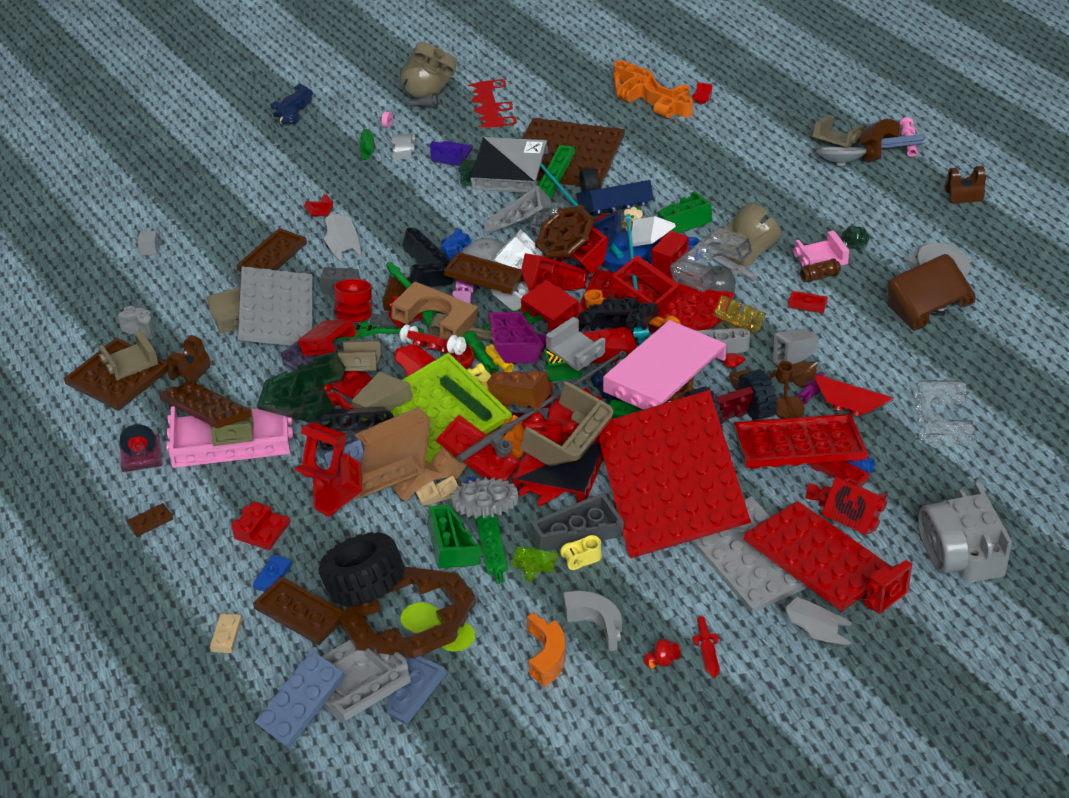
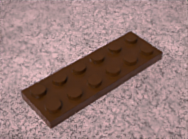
(205, 404)

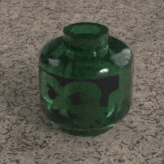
(855, 237)

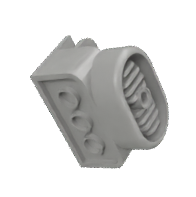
(963, 536)

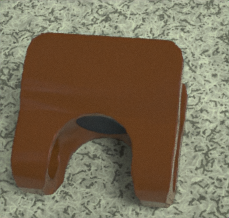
(966, 189)
(191, 363)

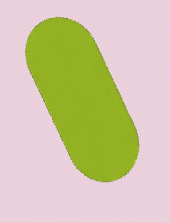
(423, 616)

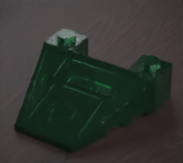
(302, 390)

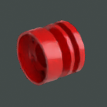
(353, 299)

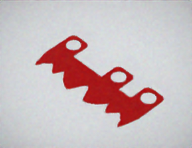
(490, 108)

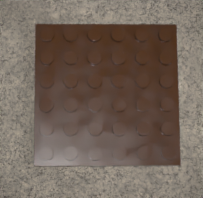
(593, 145)

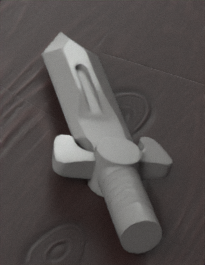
(736, 268)

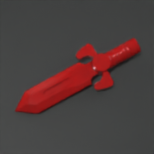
(707, 647)

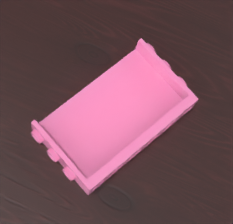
(662, 365)
(193, 443)

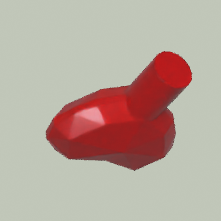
(733, 360)

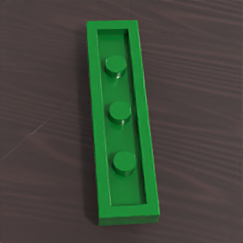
(557, 168)

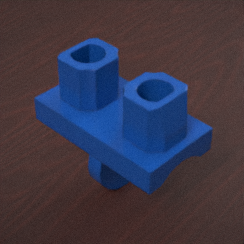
(455, 243)

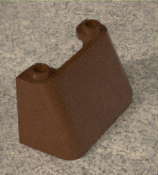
(927, 290)

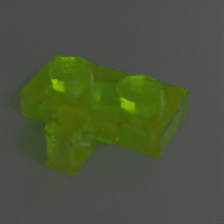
(534, 561)

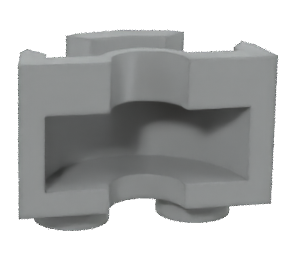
(403, 146)
(136, 319)

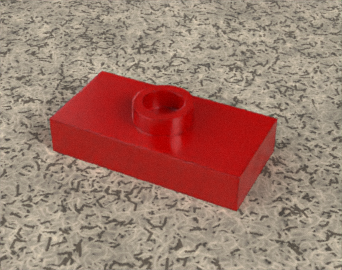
(808, 302)

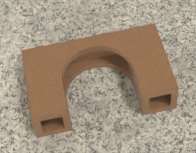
(419, 298)

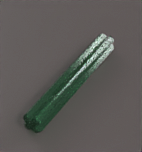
(463, 396)

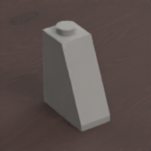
(794, 345)

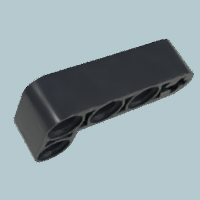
(354, 421)

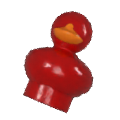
(664, 654)

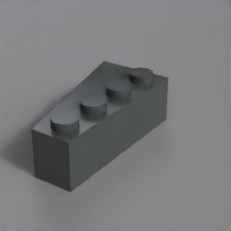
(589, 517)

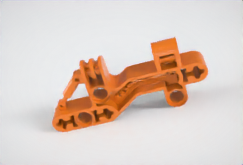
(642, 83)

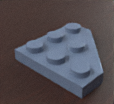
(424, 679)

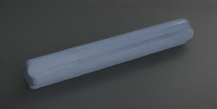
(901, 141)

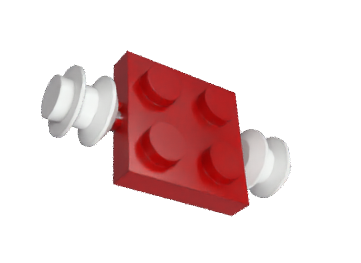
(429, 342)

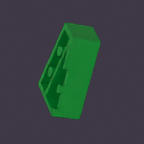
(688, 213)
(450, 540)

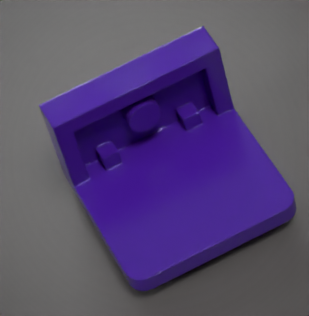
(449, 152)

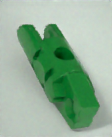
(366, 143)

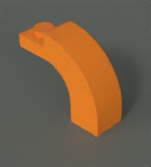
(551, 660)

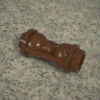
(813, 272)

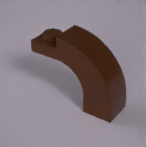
(873, 135)

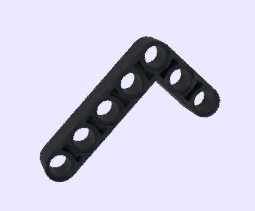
(431, 259)

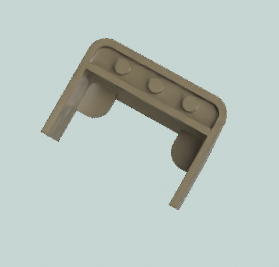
(590, 415)

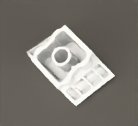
(513, 251)

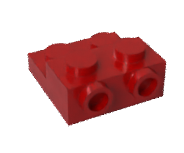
(259, 526)
(887, 586)

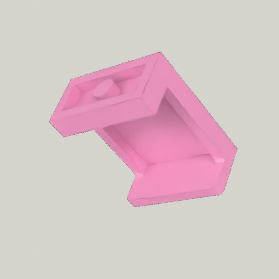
(822, 251)

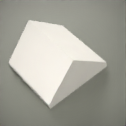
(649, 230)

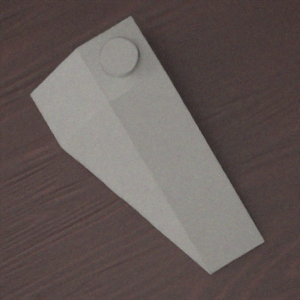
(519, 211)

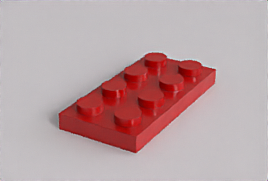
(462, 435)

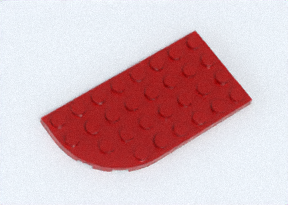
(689, 306)

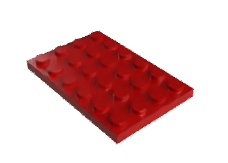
(799, 441)
(816, 554)

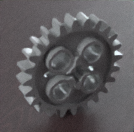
(484, 497)

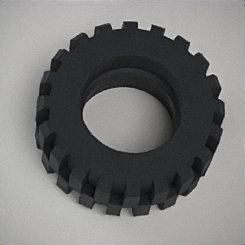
(361, 569)

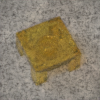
(744, 320)

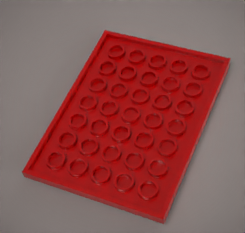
(672, 474)

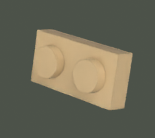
(226, 633)

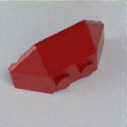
(852, 397)

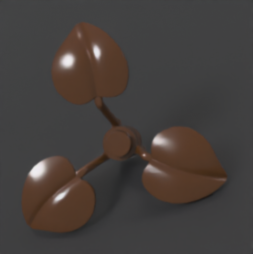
(799, 373)

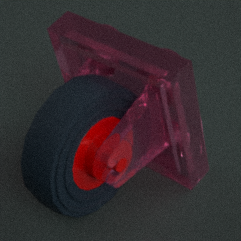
(139, 448)

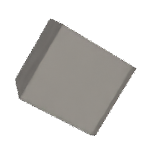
(148, 243)

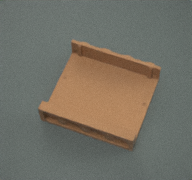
(394, 450)

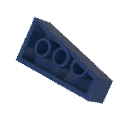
(616, 196)

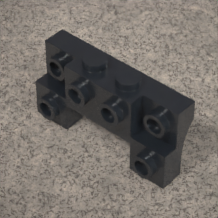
(618, 313)

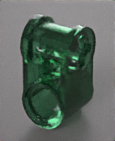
(466, 170)

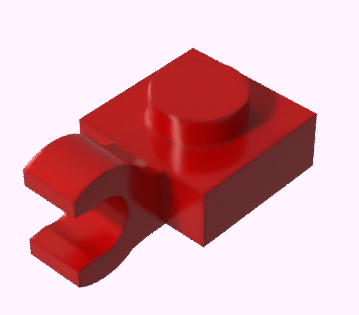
(816, 493)

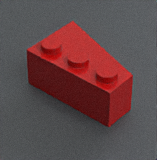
(615, 341)

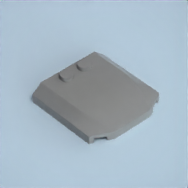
(368, 679)

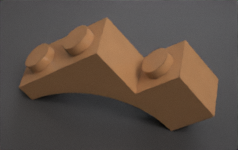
(442, 466)

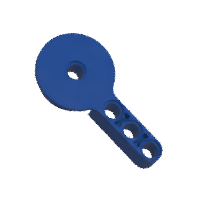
(612, 263)

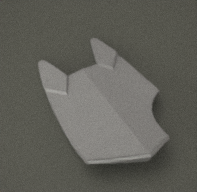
(341, 235)
(817, 621)

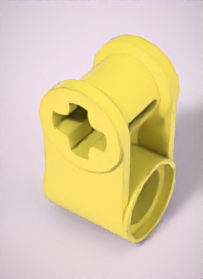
(583, 552)

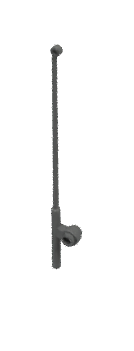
(502, 446)

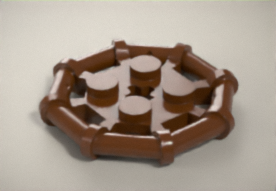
(562, 243)

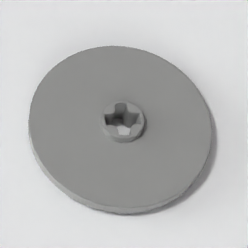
(935, 250)

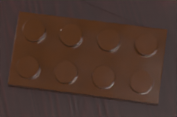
(274, 251)
(484, 273)
(299, 610)

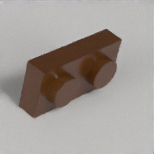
(149, 520)

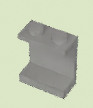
(573, 345)

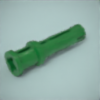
(478, 350)

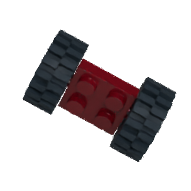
(753, 397)

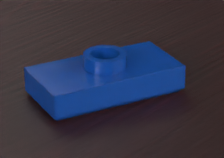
(273, 570)

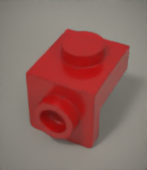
(703, 92)
(319, 208)

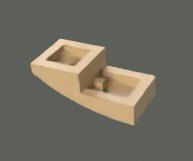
(434, 493)

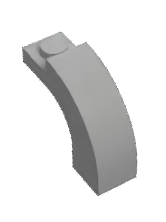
(597, 609)

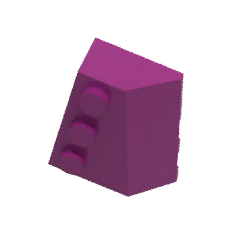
(514, 337)

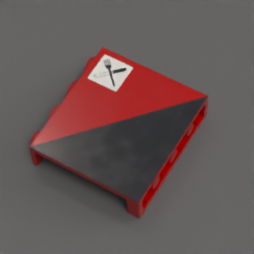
(569, 477)

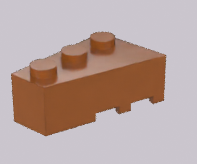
(520, 388)

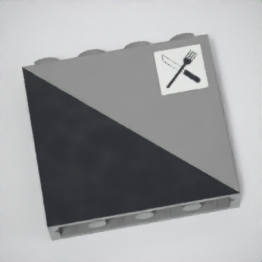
(508, 164)

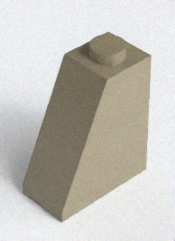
(384, 392)

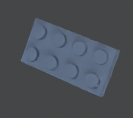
(300, 699)

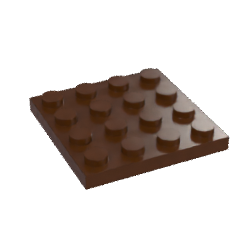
(96, 382)

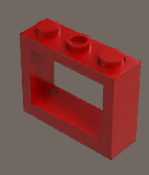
(649, 275)

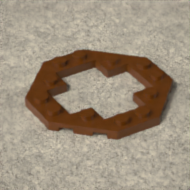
(391, 641)

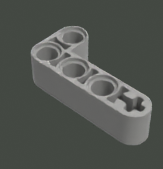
(736, 338)

